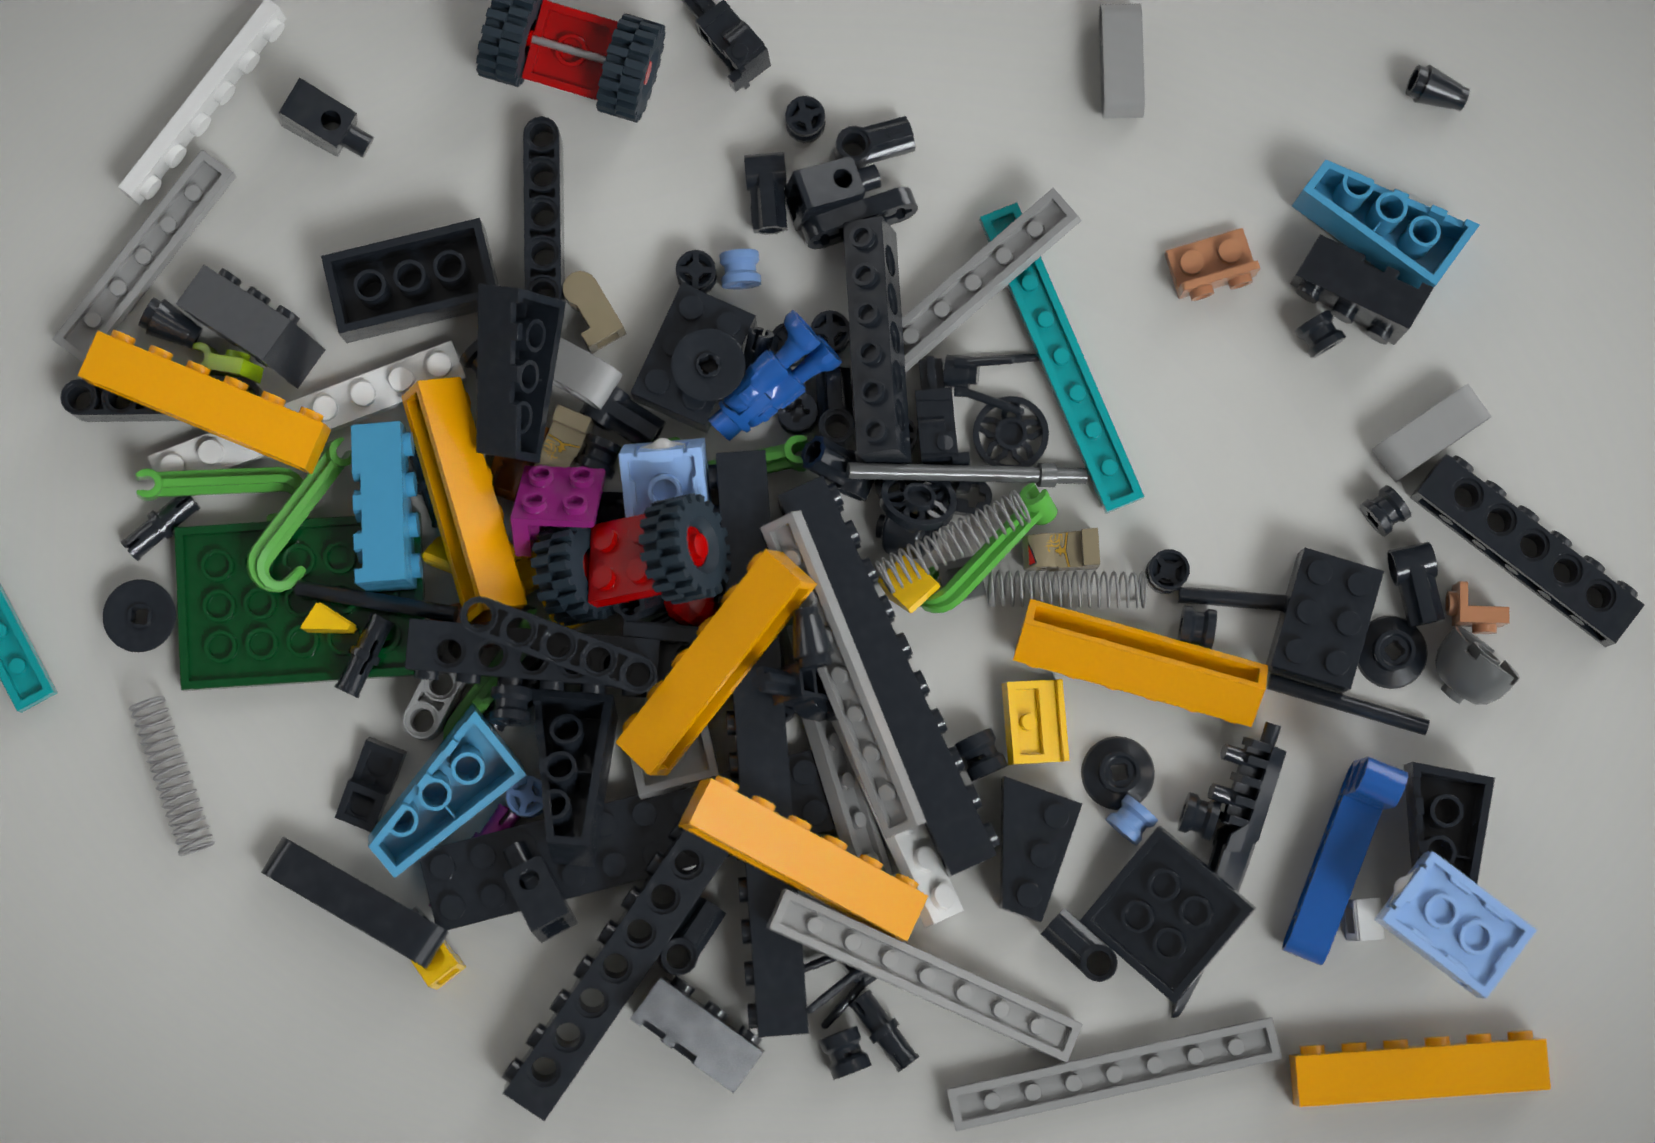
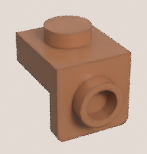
(1481, 618)

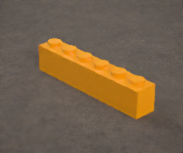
(205, 402)
(463, 495)
(715, 662)
(1141, 663)
(802, 858)
(1419, 1071)

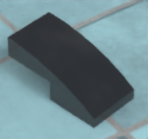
(371, 784)

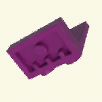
(554, 499)

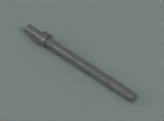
(1043, 474)

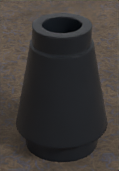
(1437, 89)
(169, 323)
(810, 640)

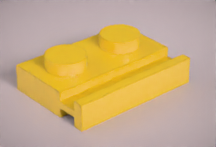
(1035, 722)

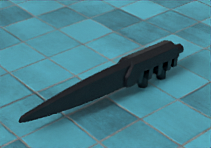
(1244, 812)

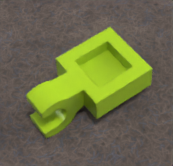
(231, 364)

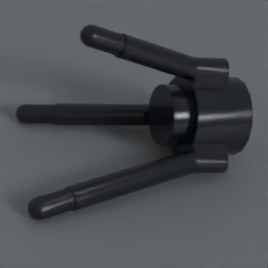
(965, 370)
(853, 975)

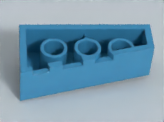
(1384, 224)
(385, 507)
(450, 788)

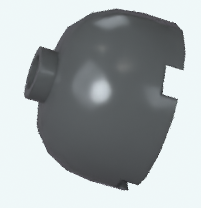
(1472, 669)

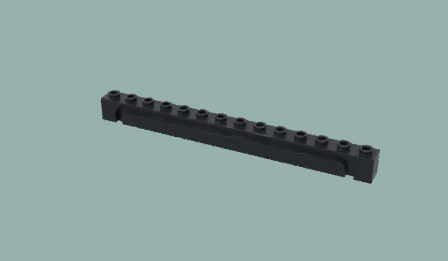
(759, 759)

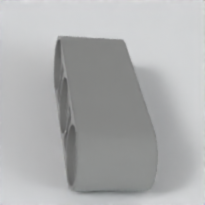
(1121, 61)
(584, 375)
(1431, 432)
(426, 699)

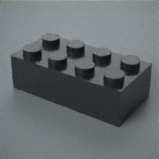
(409, 280)

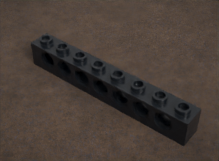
(542, 1092)

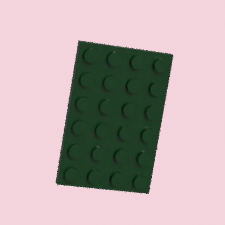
(253, 637)

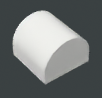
(1360, 920)

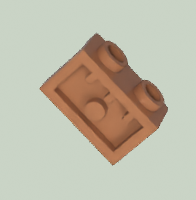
(1212, 264)

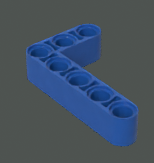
(1341, 852)

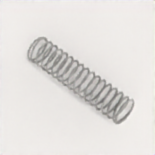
(882, 569)
(992, 589)
(168, 789)

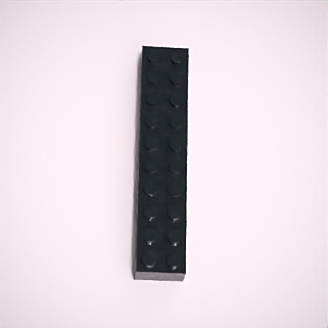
(901, 693)

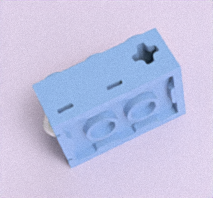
(662, 472)
(1455, 924)

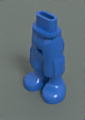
(771, 381)

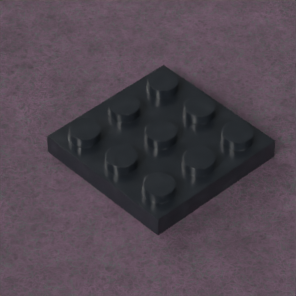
(1167, 914)

